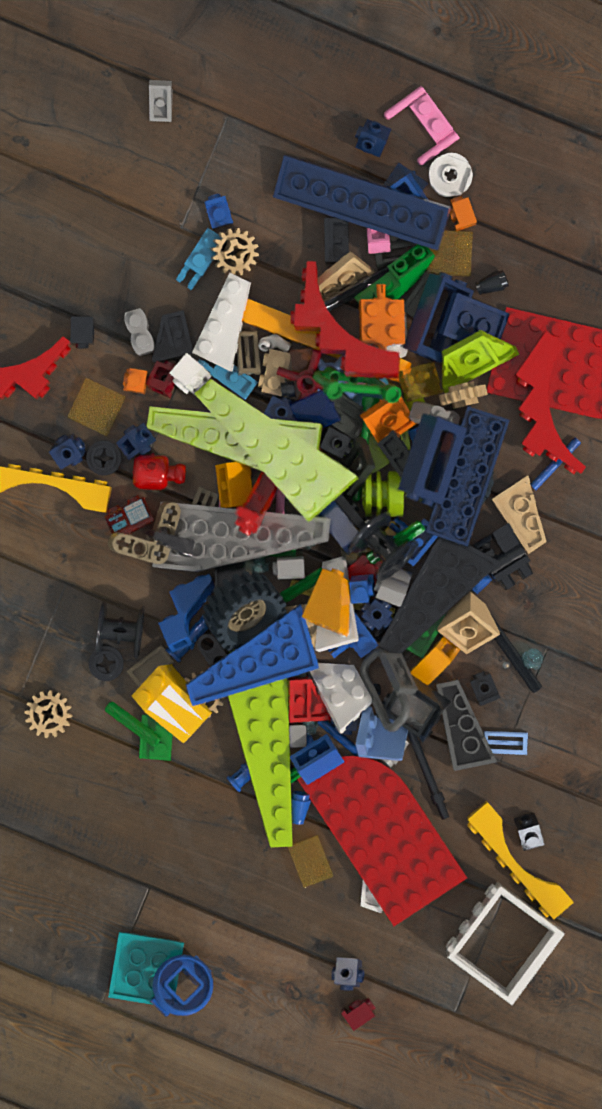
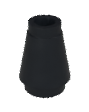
(492, 283)

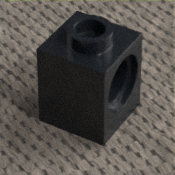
(82, 332)

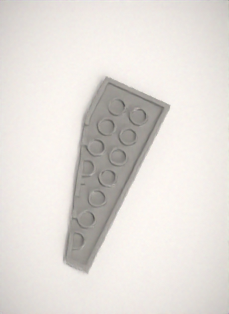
(222, 544)

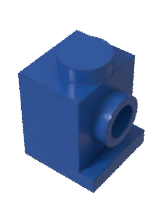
(361, 588)

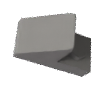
(160, 100)

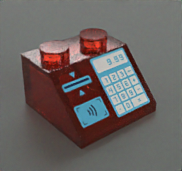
(130, 517)

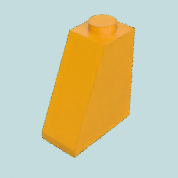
(330, 602)
(435, 661)

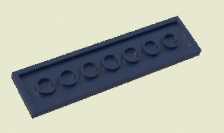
(361, 202)

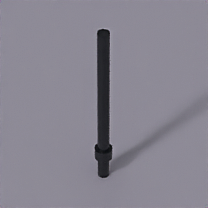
(436, 796)

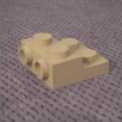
(270, 381)

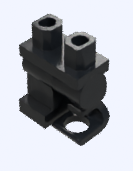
(511, 557)

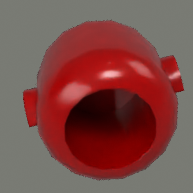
(154, 472)

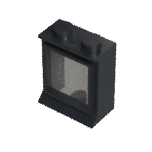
(425, 709)

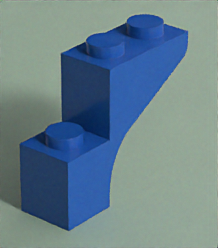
(188, 600)

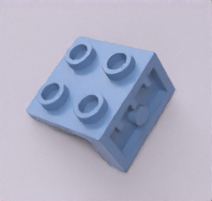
(377, 742)

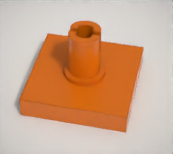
(387, 417)

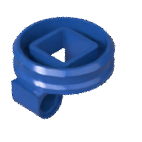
(167, 1000)

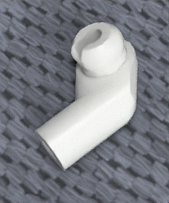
(274, 341)

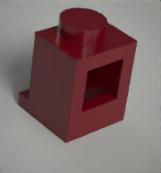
(156, 378)
(359, 1013)

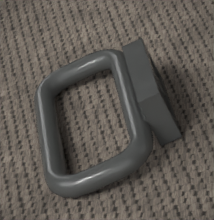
(400, 679)

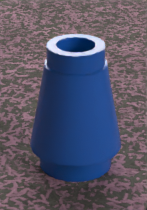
(299, 806)

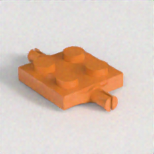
(382, 320)

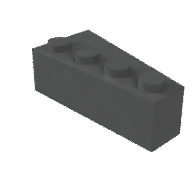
(463, 733)

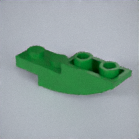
(402, 274)

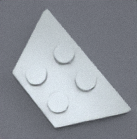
(341, 692)

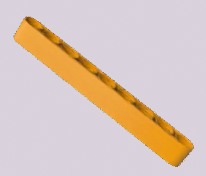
(279, 323)

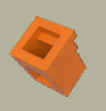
(462, 213)
(135, 380)

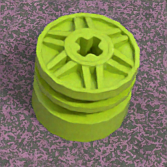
(383, 494)

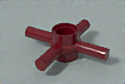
(305, 388)

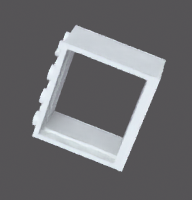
(530, 966)

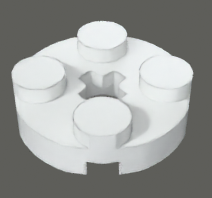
(461, 169)

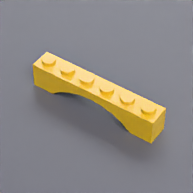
(88, 495)
(548, 894)

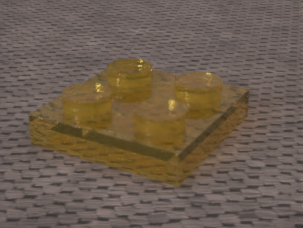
(453, 255)
(96, 407)

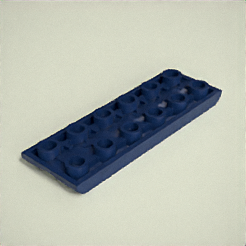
(470, 478)

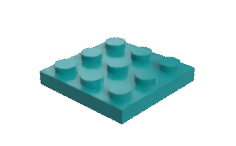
(136, 964)

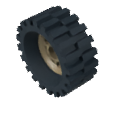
(242, 609)

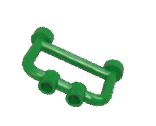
(333, 389)

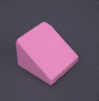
(377, 241)

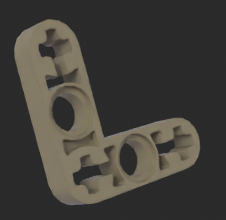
(150, 546)

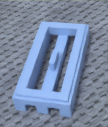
(506, 742)

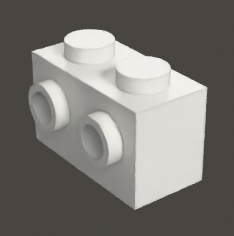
(189, 375)

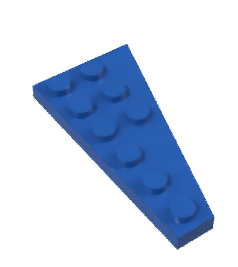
(269, 656)

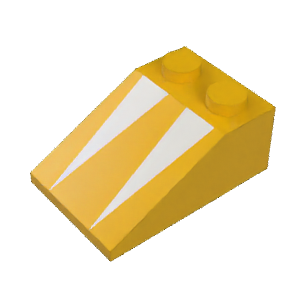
(168, 702)

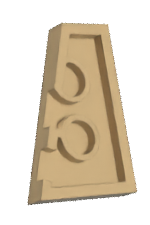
(342, 274)
(520, 510)

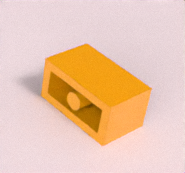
(233, 484)

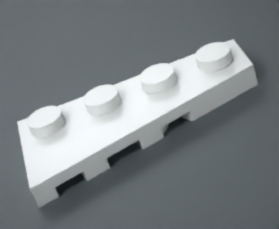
(224, 324)

